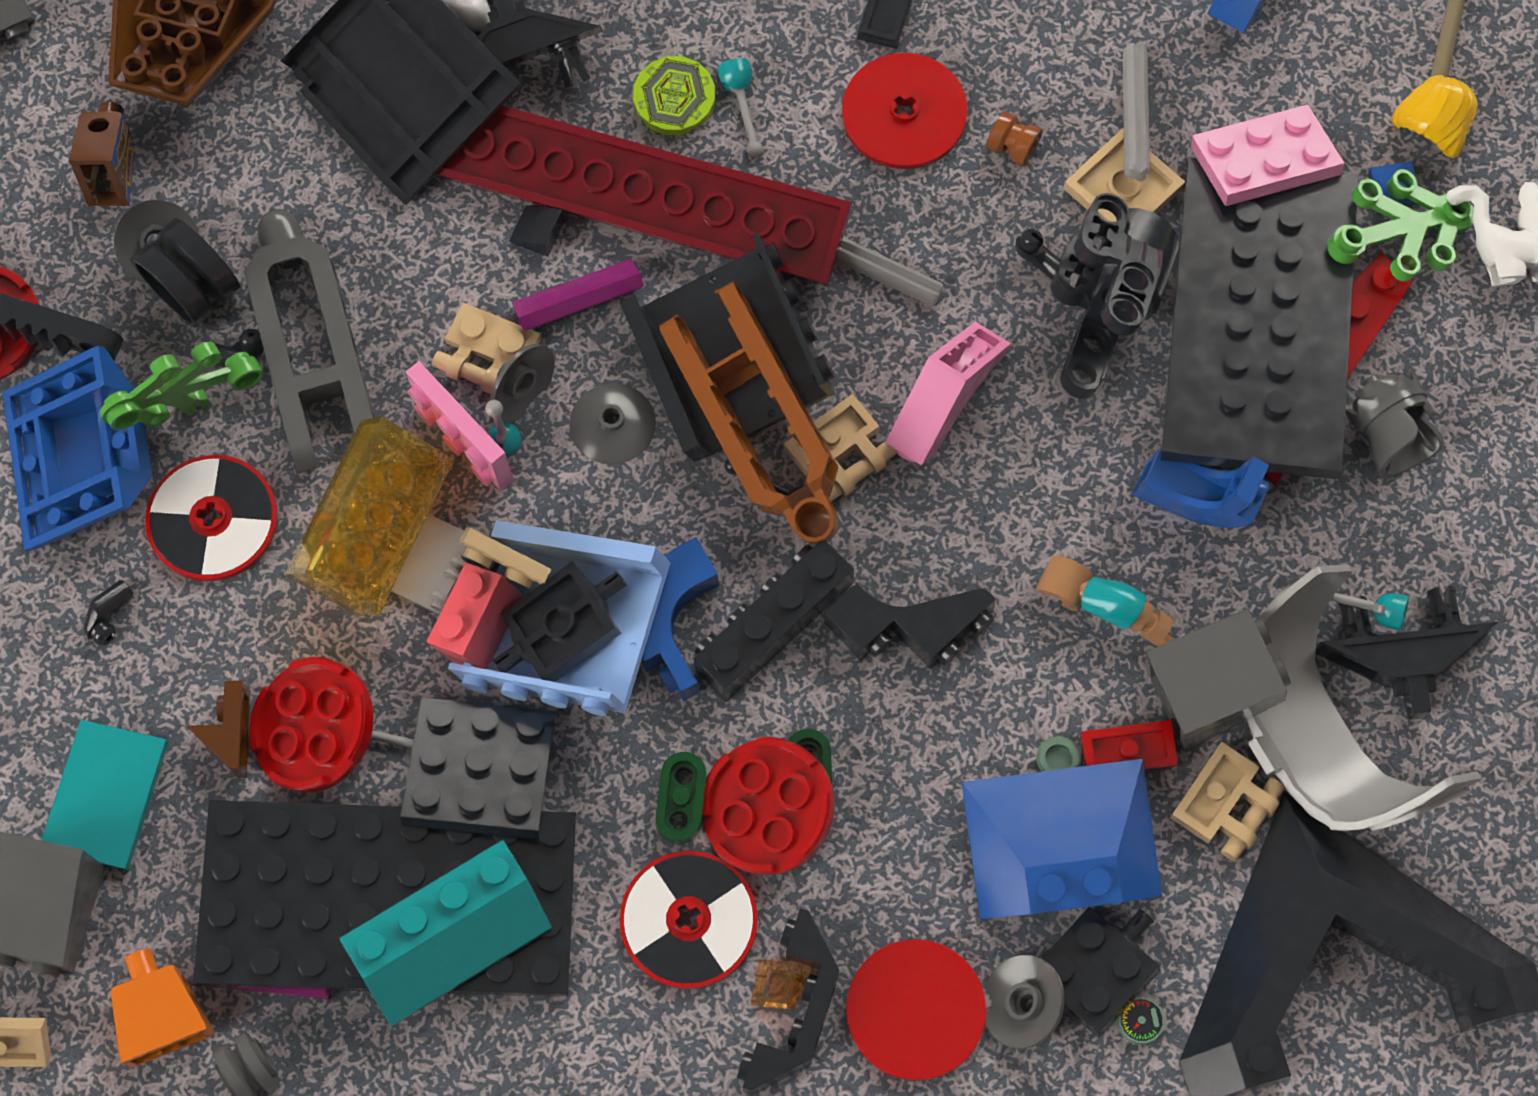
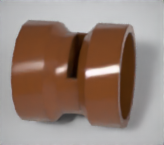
(1015, 139)

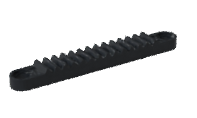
(54, 328)

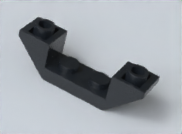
(771, 1064)

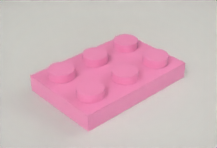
(1266, 155)
(459, 428)

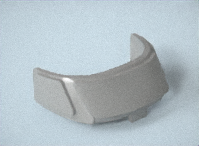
(1307, 738)

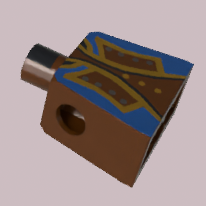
(106, 141)

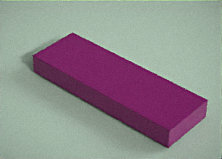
(577, 294)

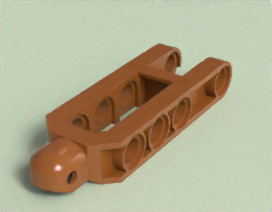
(806, 509)

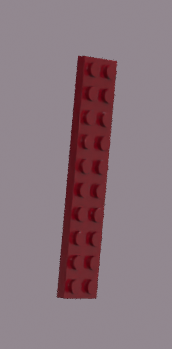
(651, 191)

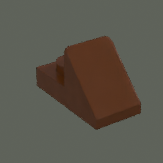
(231, 738)

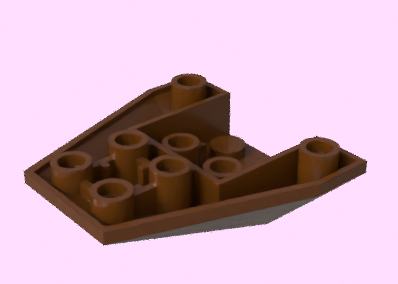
(178, 44)

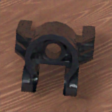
(1117, 282)

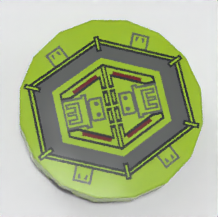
(674, 95)

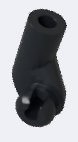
(1031, 249)
(248, 342)
(100, 611)

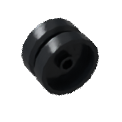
(185, 272)

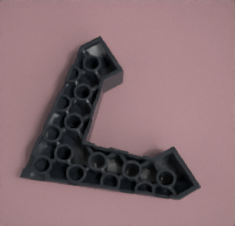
(1296, 891)

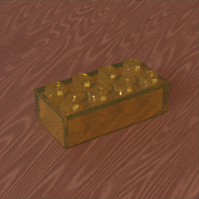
(369, 517)

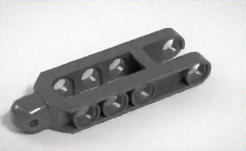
(281, 242)

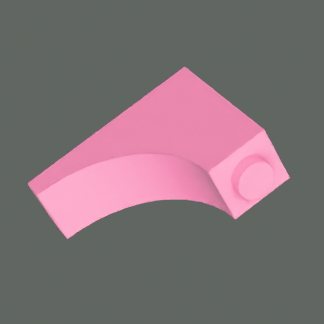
(944, 390)

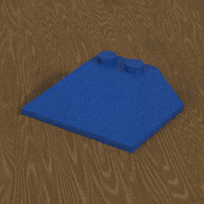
(72, 458)
(1061, 839)

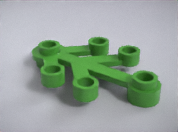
(1350, 240)
(182, 387)

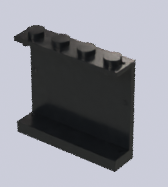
(707, 319)

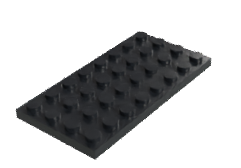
(304, 874)

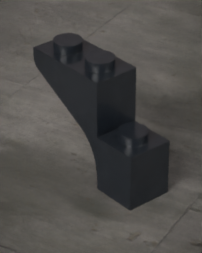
(927, 628)

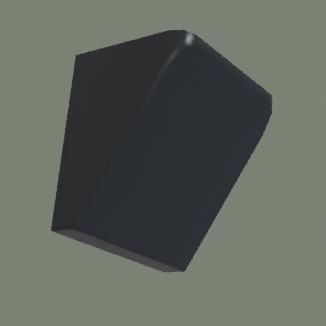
(538, 229)

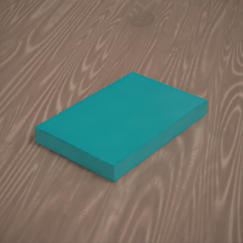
(105, 792)

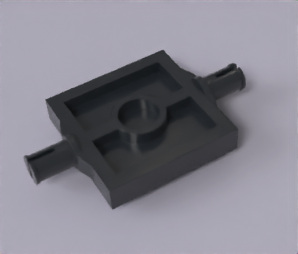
(560, 623)
(1101, 968)

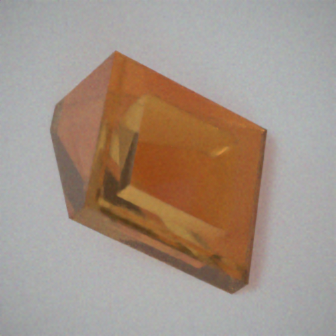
(785, 984)

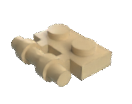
(484, 336)
(844, 430)
(1216, 792)

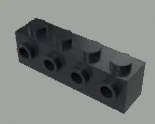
(773, 620)

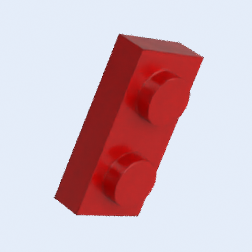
(1144, 741)

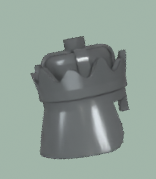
(1394, 423)

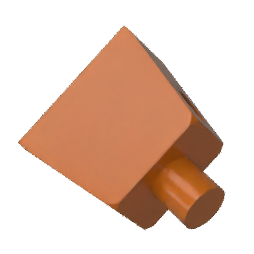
(155, 1011)

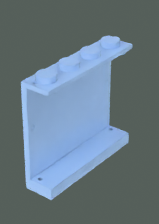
(609, 674)

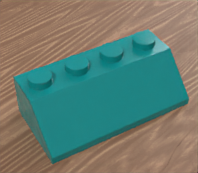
(446, 933)

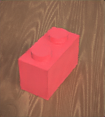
(471, 618)

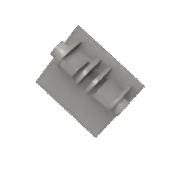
(433, 565)

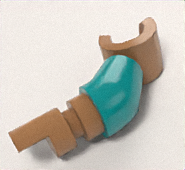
(1104, 598)

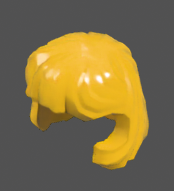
(1439, 111)

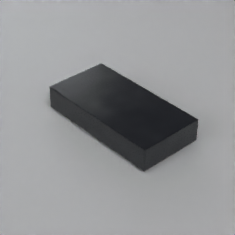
(884, 22)

